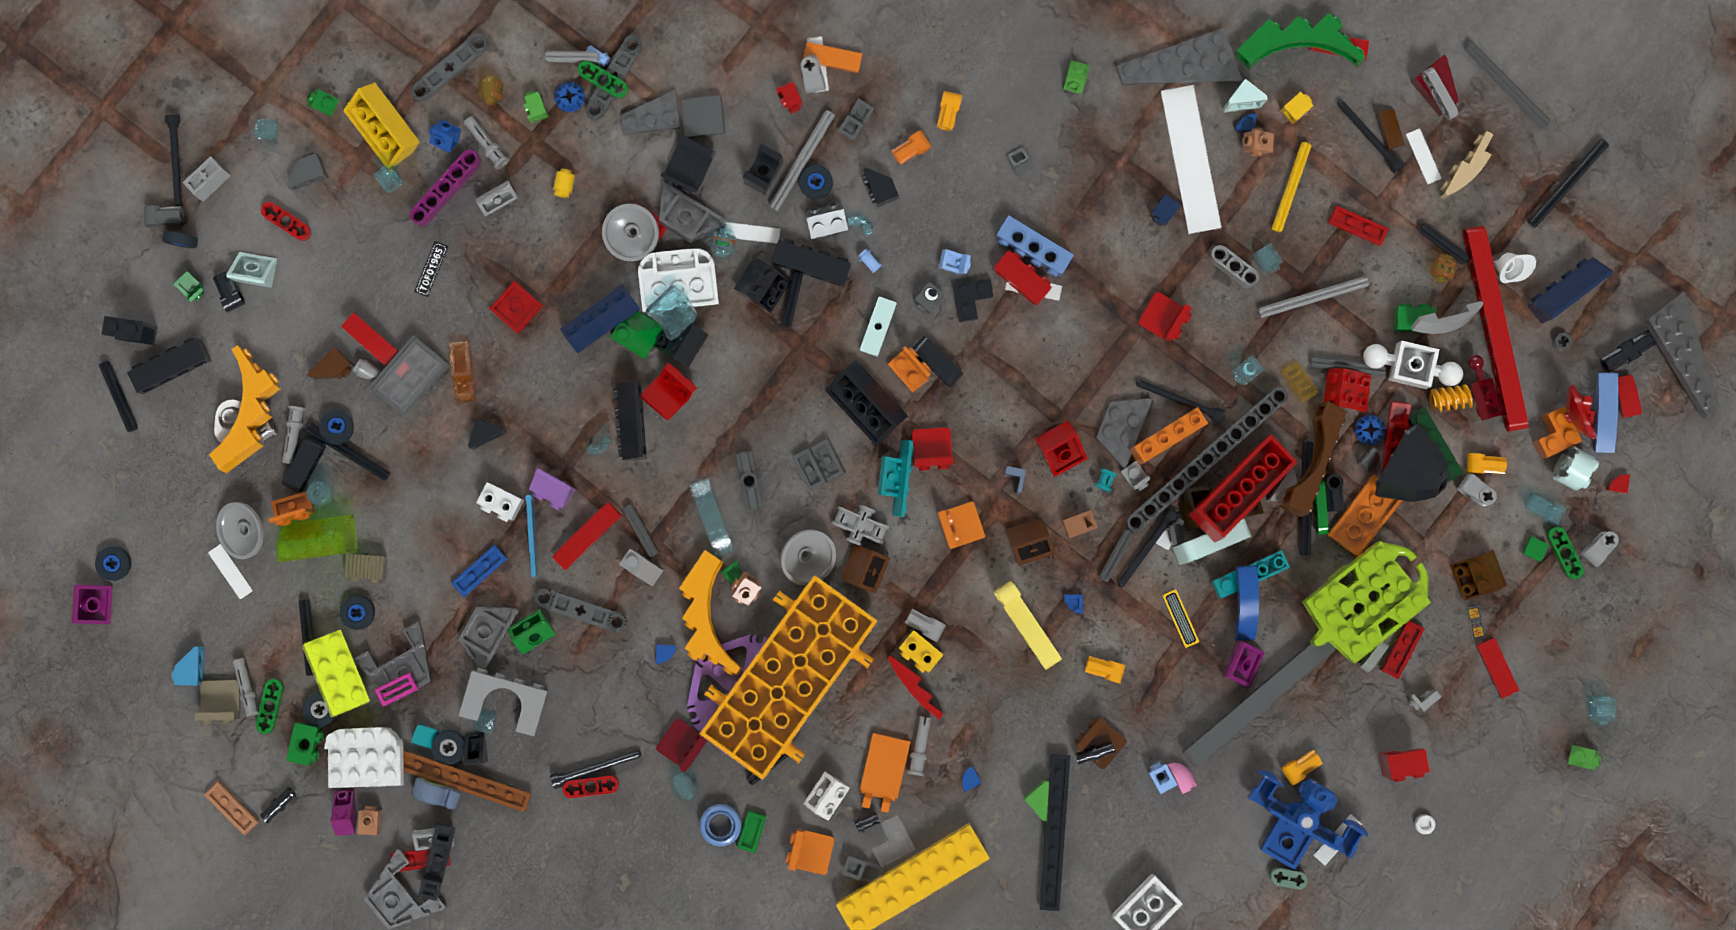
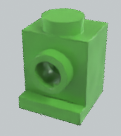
(535, 106)

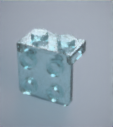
(672, 312)

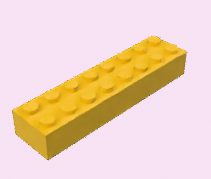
(913, 880)

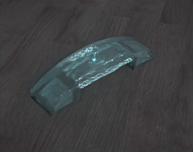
(711, 518)

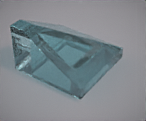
(266, 130)
(485, 722)

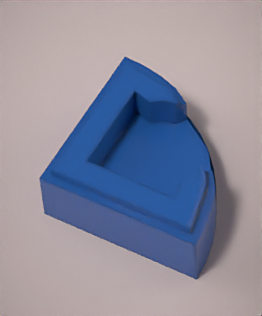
(1246, 123)
(1074, 602)
(664, 653)
(970, 779)

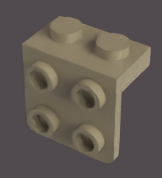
(219, 701)

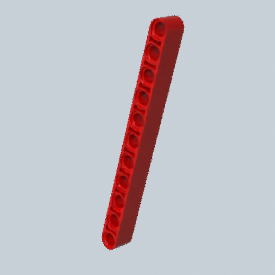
(1495, 328)

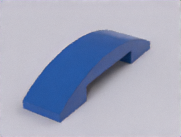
(1247, 602)

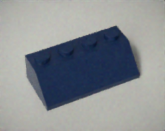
(1569, 289)
(600, 318)

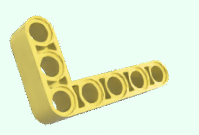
(1010, 599)

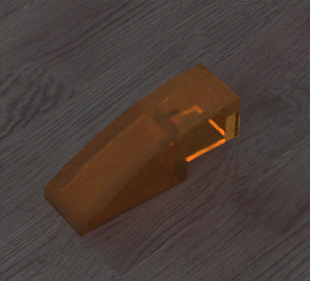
(462, 372)

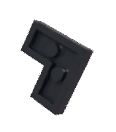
(967, 294)

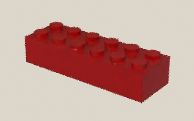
(1242, 488)

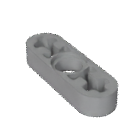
(1440, 93)

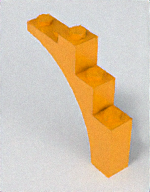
(243, 438)
(704, 641)

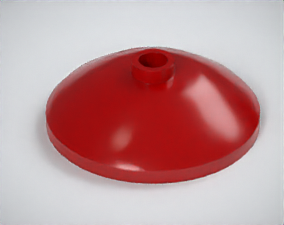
(1578, 414)

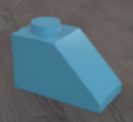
(190, 668)

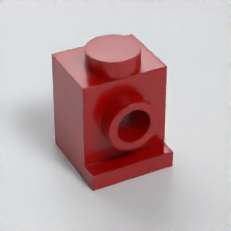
(790, 98)

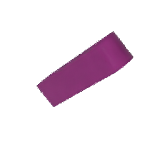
(436, 189)

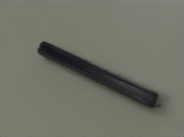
(352, 454)

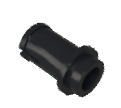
(866, 822)

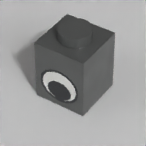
(928, 298)

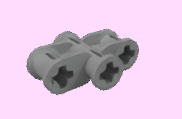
(853, 522)

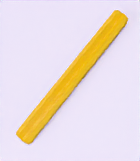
(1291, 187)

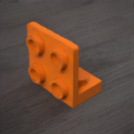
(909, 369)
(961, 525)

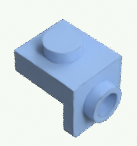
(954, 262)

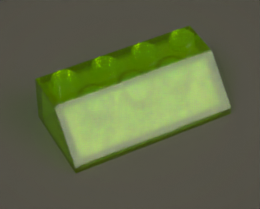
(317, 539)

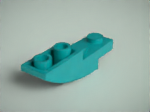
(1266, 568)

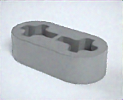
(1374, 656)

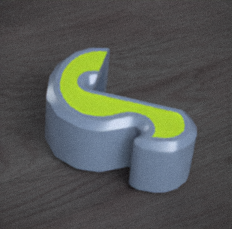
(435, 793)

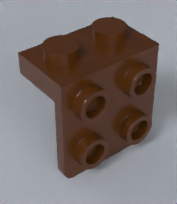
(1098, 734)

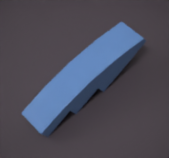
(1606, 412)

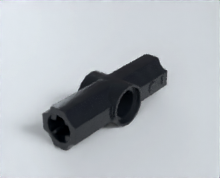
(1628, 351)

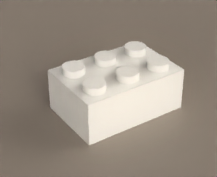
(1147, 906)

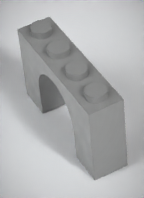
(482, 683)

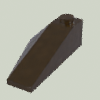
(1194, 496)

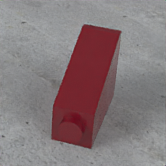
(1443, 70)

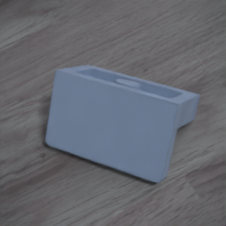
(1015, 473)

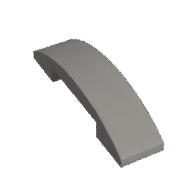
(1433, 325)

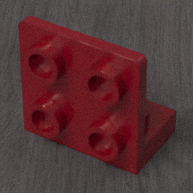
(681, 744)

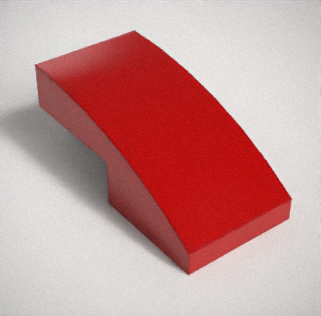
(1628, 397)

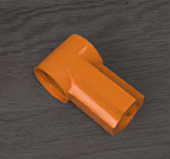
(916, 145)

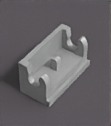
(206, 179)

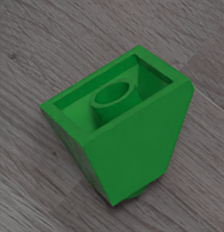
(637, 334)

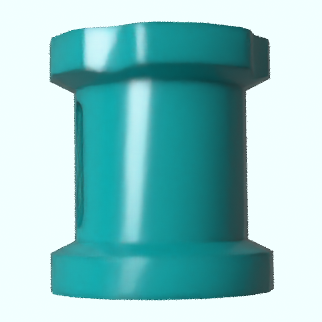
(1105, 480)

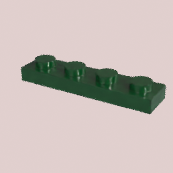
(1425, 421)

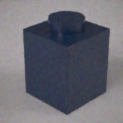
(1164, 210)

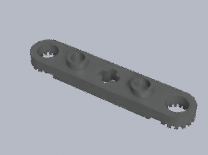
(461, 58)
(621, 66)
(567, 606)

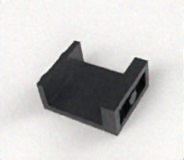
(688, 164)
(129, 330)

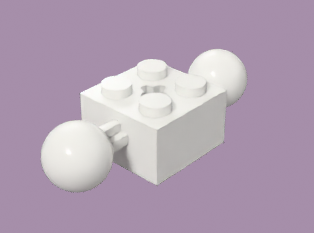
(1424, 358)

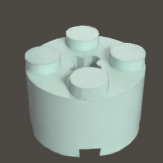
(1575, 468)

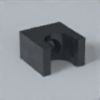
(767, 159)

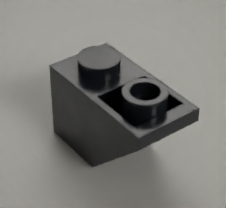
(881, 187)

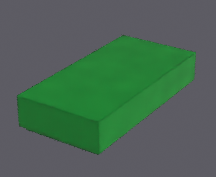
(751, 831)

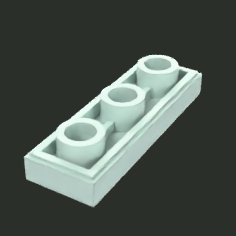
(881, 315)

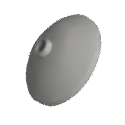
(618, 235)
(239, 530)
(817, 561)

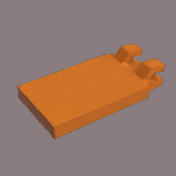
(884, 770)

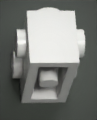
(499, 502)
(826, 796)

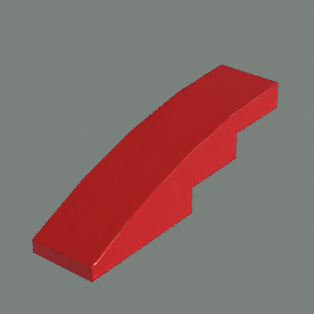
(369, 339)
(1396, 426)
(587, 536)
(910, 681)

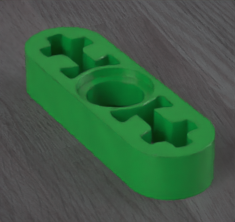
(588, 77)
(1320, 510)
(1564, 538)
(268, 691)

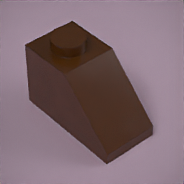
(332, 366)

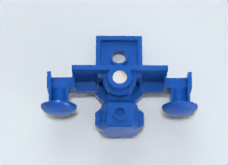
(1302, 821)

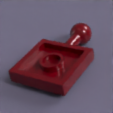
(1484, 391)

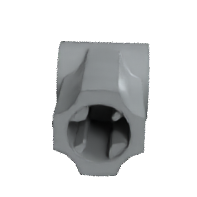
(928, 626)

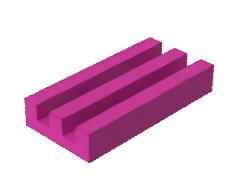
(411, 682)

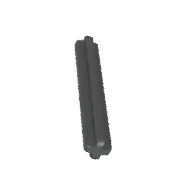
(1323, 362)

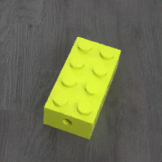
(335, 673)

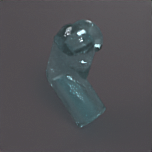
(862, 222)
(602, 447)

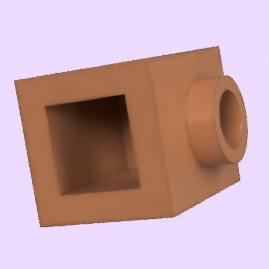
(1080, 524)
(369, 821)

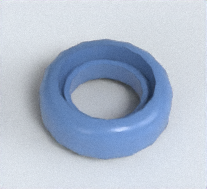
(720, 840)

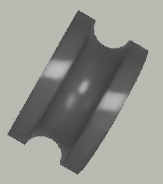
(1565, 346)

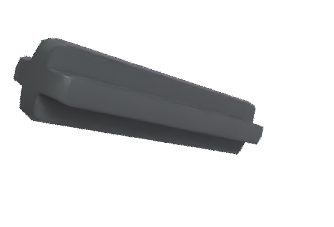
(640, 530)
(1116, 555)

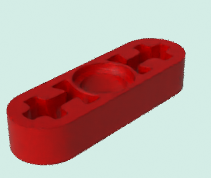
(272, 218)
(595, 779)

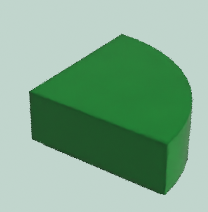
(732, 572)

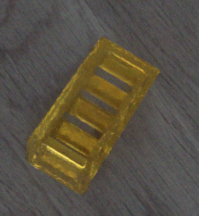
(1309, 384)

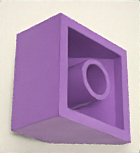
(552, 489)

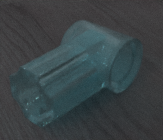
(1549, 511)

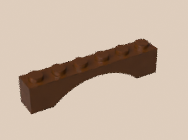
(1327, 425)

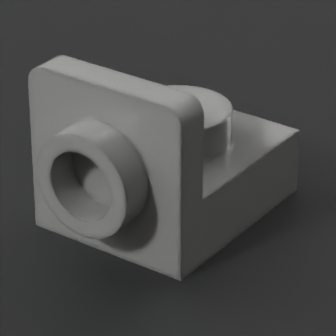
(1135, 476)
(1427, 699)

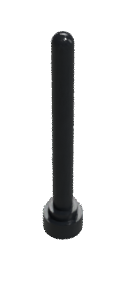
(173, 123)
(1394, 163)
(1214, 413)
(1168, 518)
(560, 779)

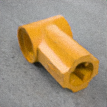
(949, 106)
(1483, 464)
(1109, 670)
(1298, 769)

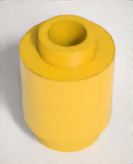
(563, 183)

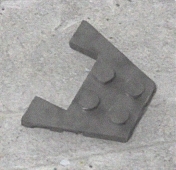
(412, 661)
(393, 901)

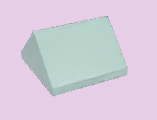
(1246, 98)
(253, 269)

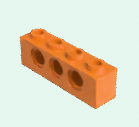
(1168, 436)

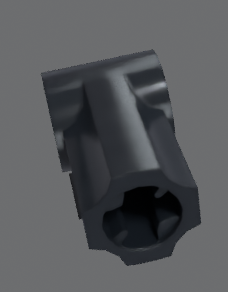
(230, 296)
(1334, 495)

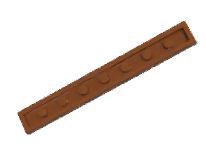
(466, 781)

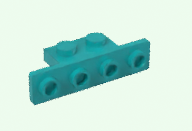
(895, 477)

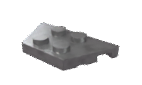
(686, 215)
(1121, 427)
(486, 632)

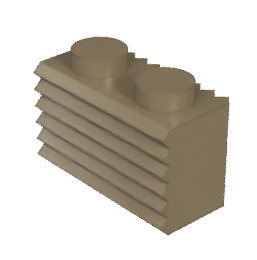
(365, 567)

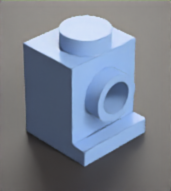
(1167, 782)

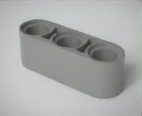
(1243, 267)

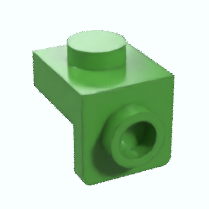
(1076, 77)
(1584, 757)

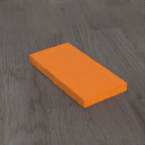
(1362, 519)

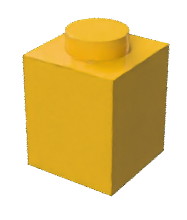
(1297, 107)

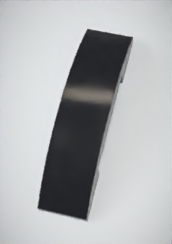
(437, 862)

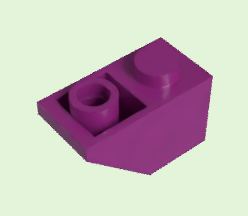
(344, 812)

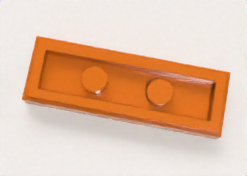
(834, 57)

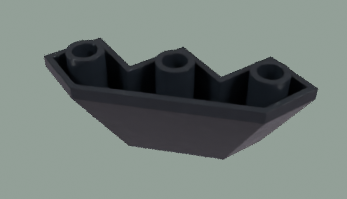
(1414, 469)

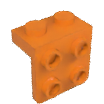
(291, 508)
(810, 852)

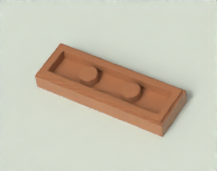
(231, 808)

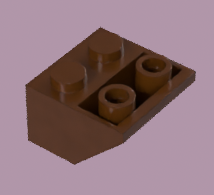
(1030, 541)
(865, 568)
(1478, 575)

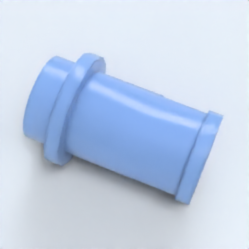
(603, 59)
(869, 260)

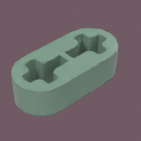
(1287, 882)

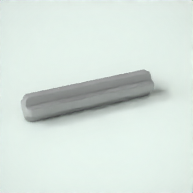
(572, 56)

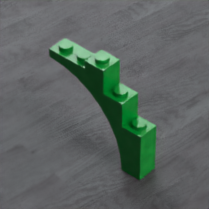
(1299, 33)

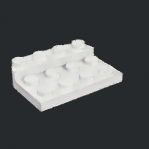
(686, 269)
(364, 758)

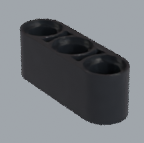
(937, 361)
(304, 464)

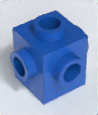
(444, 135)

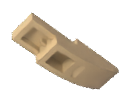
(1465, 172)

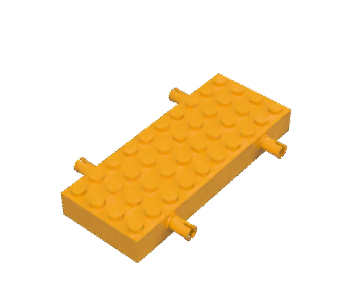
(788, 677)

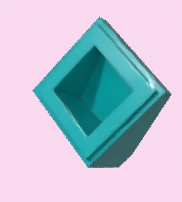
(424, 735)

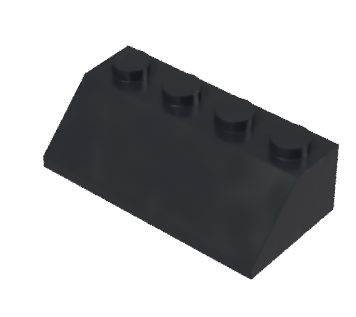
(866, 402)
(631, 421)

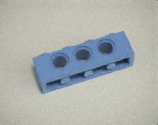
(1029, 236)

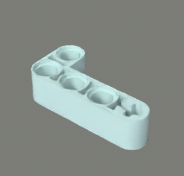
(1205, 545)

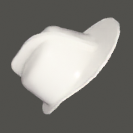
(1514, 267)
(225, 418)

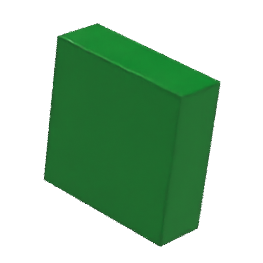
(1535, 549)

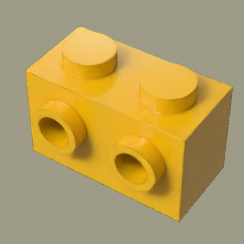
(922, 649)

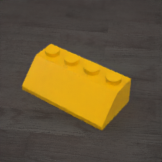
(381, 125)

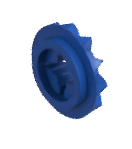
(577, 100)
(1365, 437)

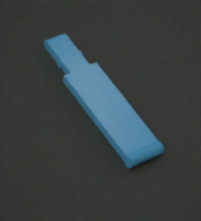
(532, 534)

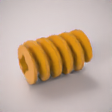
(1450, 396)

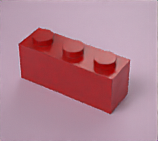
(1022, 277)

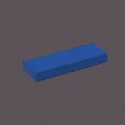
(479, 571)

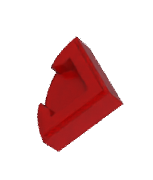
(1619, 484)

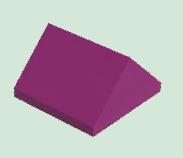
(91, 604)
(1243, 663)

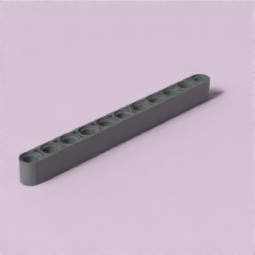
(1214, 454)
(1256, 702)

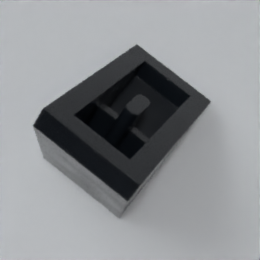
(484, 433)
(475, 749)

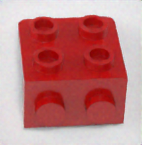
(1165, 317)
(1347, 388)
(669, 392)
(932, 448)

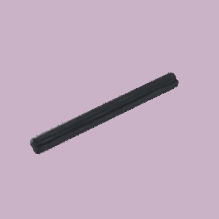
(1568, 183)
(1306, 521)

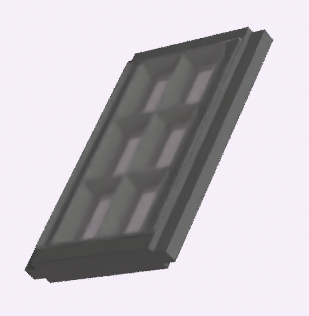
(408, 376)

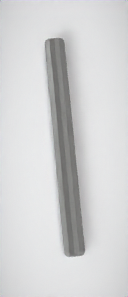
(801, 160)
(1313, 297)

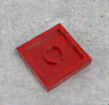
(516, 307)

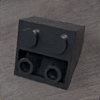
(762, 284)
(683, 347)

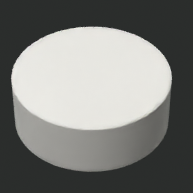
(1424, 824)

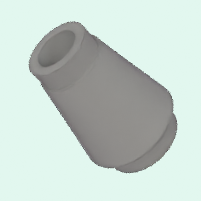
(366, 370)

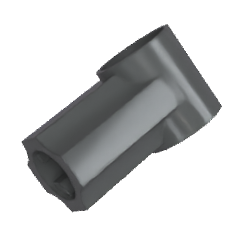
(157, 215)

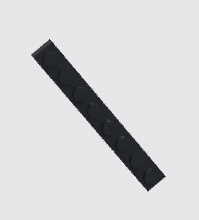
(1055, 832)

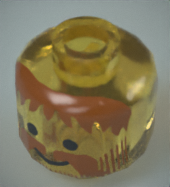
(490, 89)
(1443, 268)

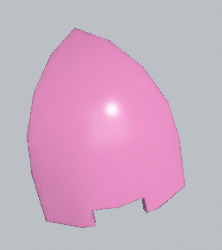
(1182, 776)

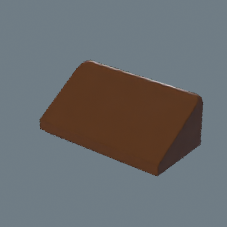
(1390, 129)

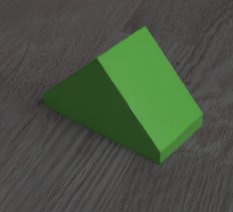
(1039, 799)

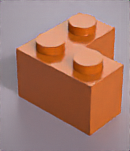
(1560, 436)

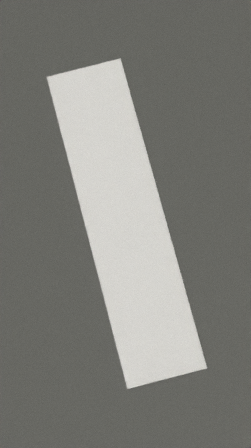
(1191, 159)

